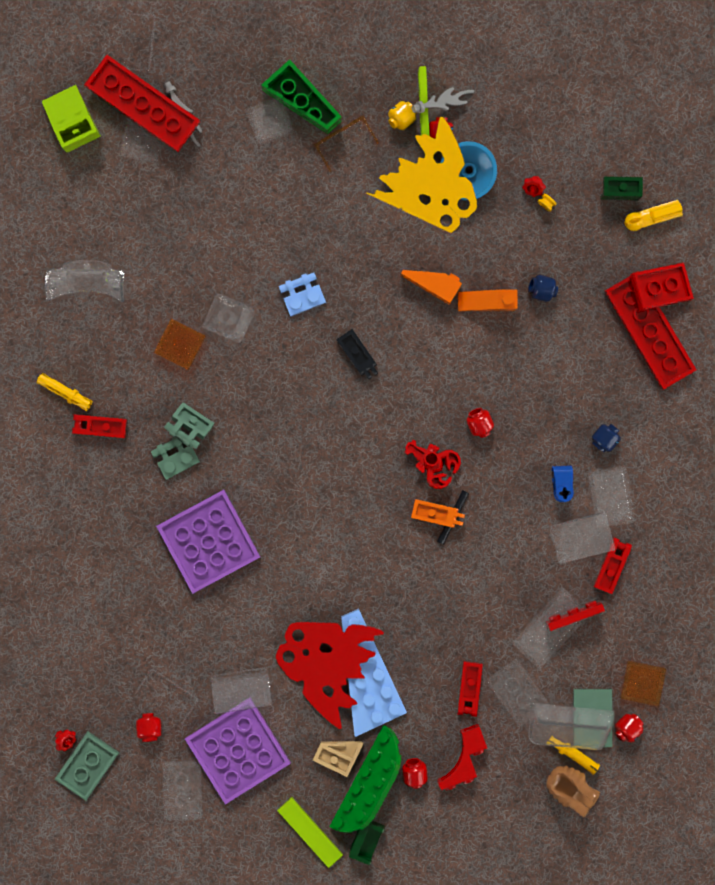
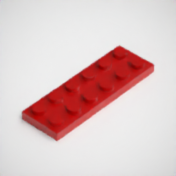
(142, 103)
(651, 335)

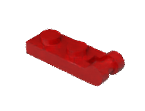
(100, 426)
(612, 567)
(470, 688)

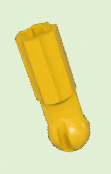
(654, 215)

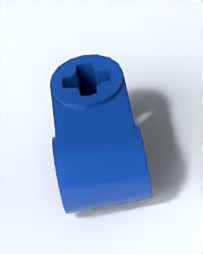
(563, 479)

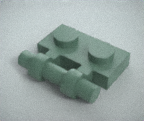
(193, 422)
(177, 462)

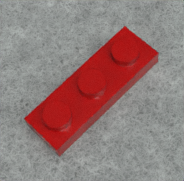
(574, 615)

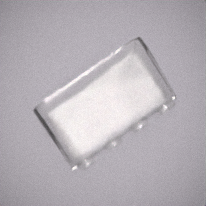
(569, 726)

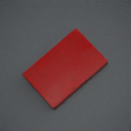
(661, 286)

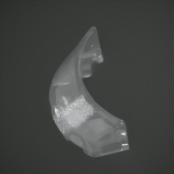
(85, 277)

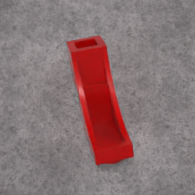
(463, 771)

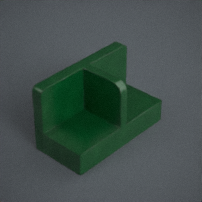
(622, 188)

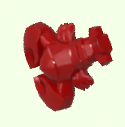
(433, 463)

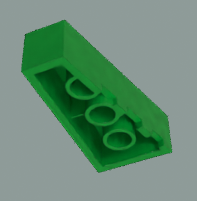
(299, 95)

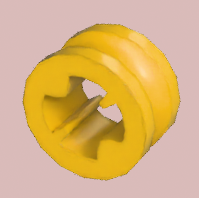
(547, 202)

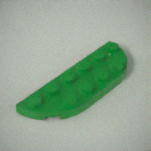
(370, 784)

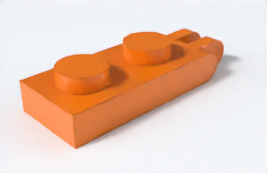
(436, 513)

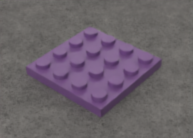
(208, 541)
(237, 752)

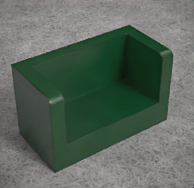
(366, 842)

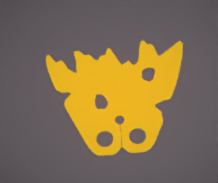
(432, 179)

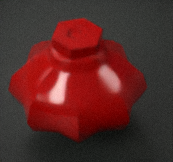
(533, 186)
(65, 740)

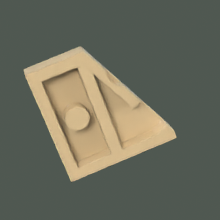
(338, 755)

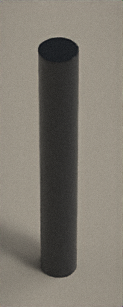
(459, 504)

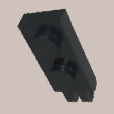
(357, 353)

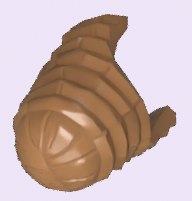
(571, 789)

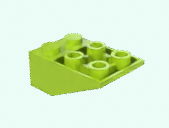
(70, 119)

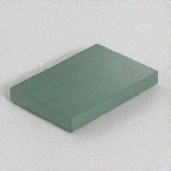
(594, 699)
(86, 765)

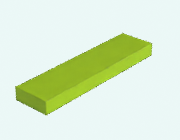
(422, 84)
(310, 832)

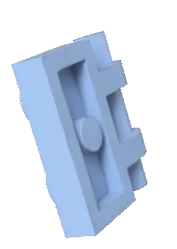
(305, 299)

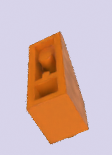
(438, 284)
(488, 300)

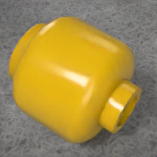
(401, 115)

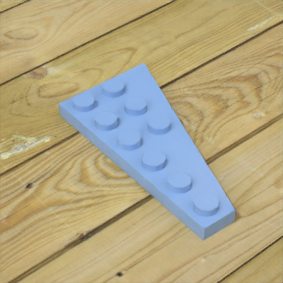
(374, 694)

